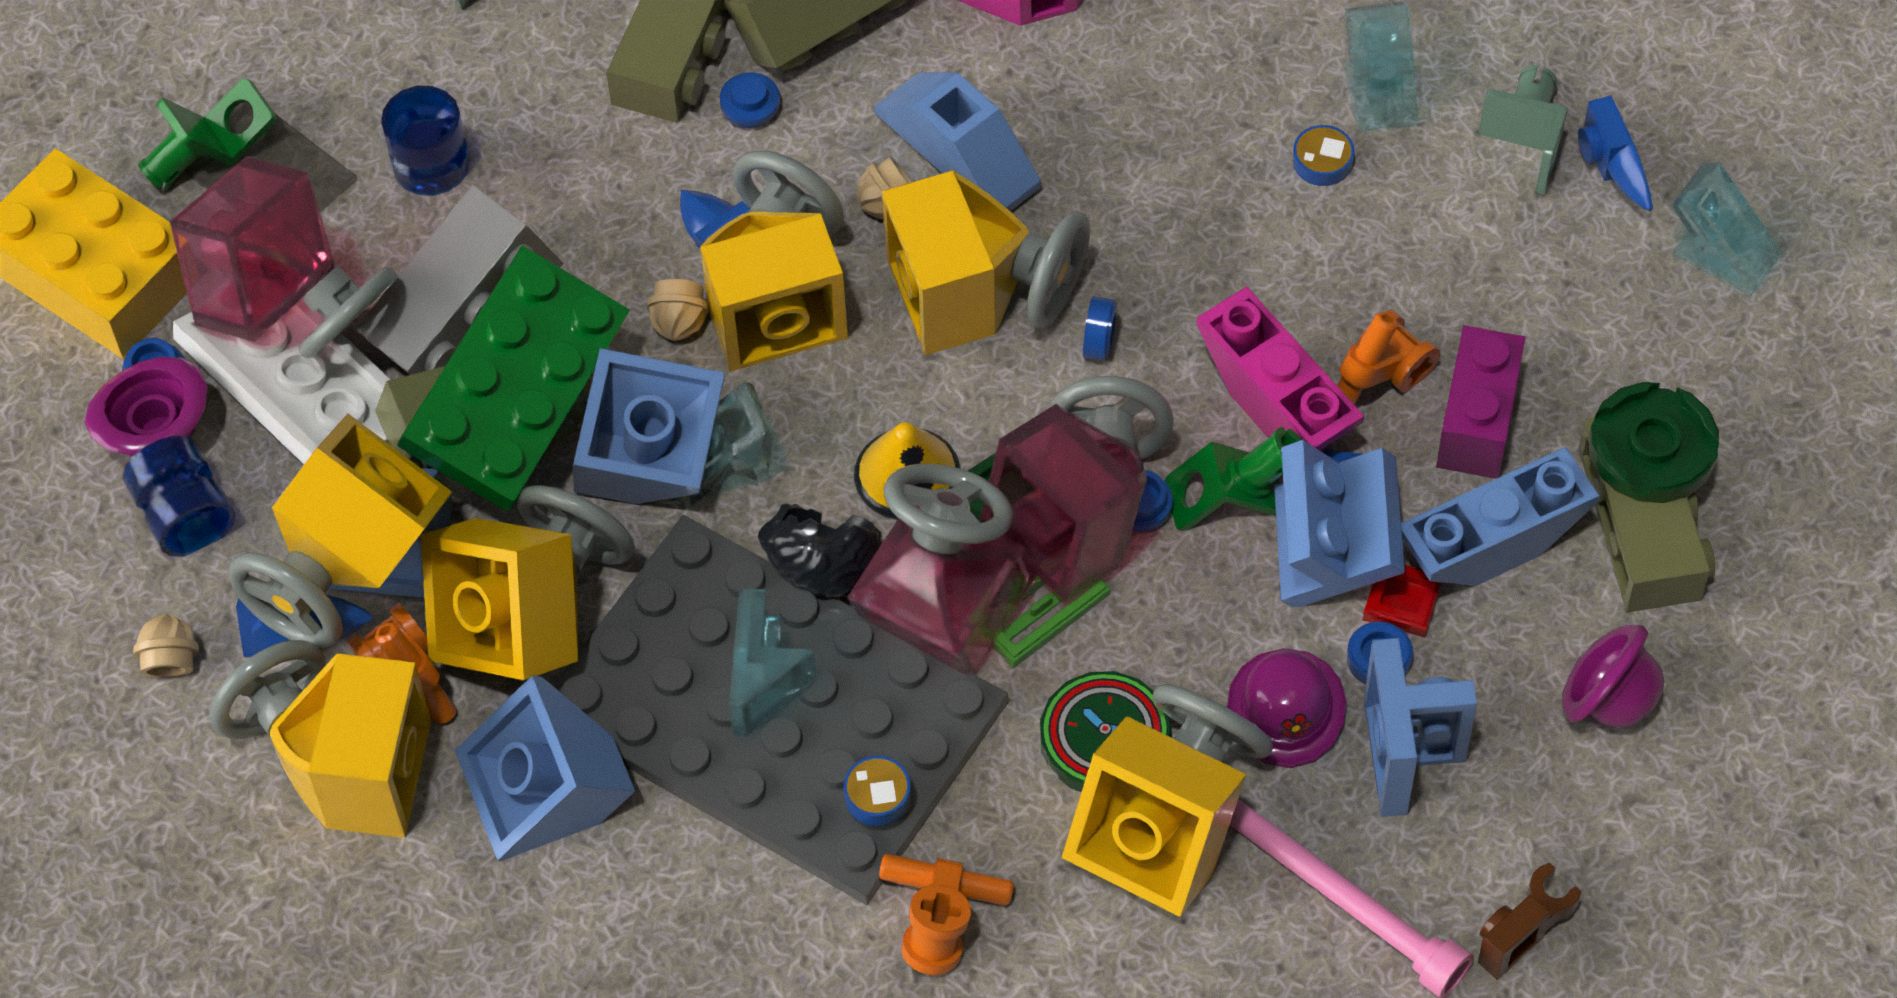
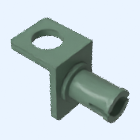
(1527, 118)

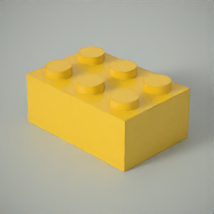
(89, 253)

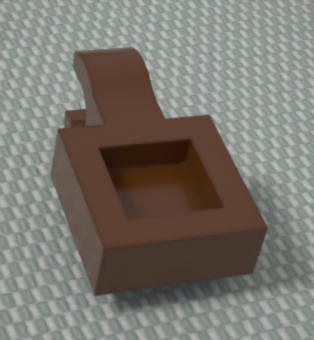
(1514, 932)

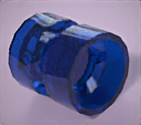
(425, 140)
(178, 495)

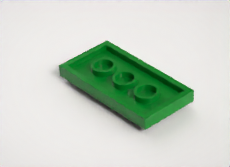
(513, 378)

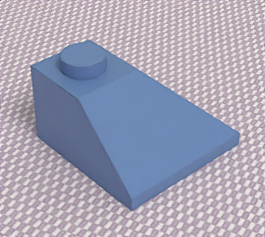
(646, 428)
(541, 770)

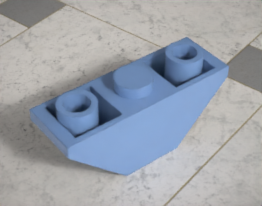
(961, 133)
(1500, 521)

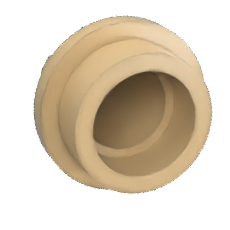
(877, 179)
(677, 308)
(165, 647)

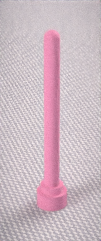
(1432, 958)

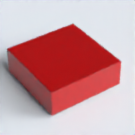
(1403, 601)

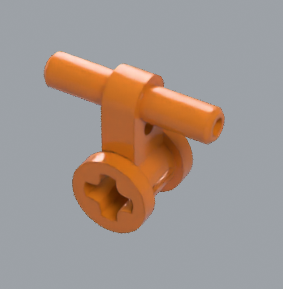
(1384, 354)
(404, 640)
(940, 908)

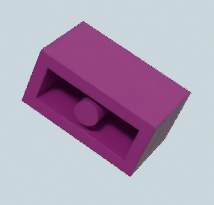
(1480, 402)

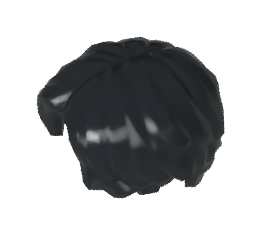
(817, 555)

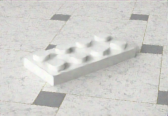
(284, 391)

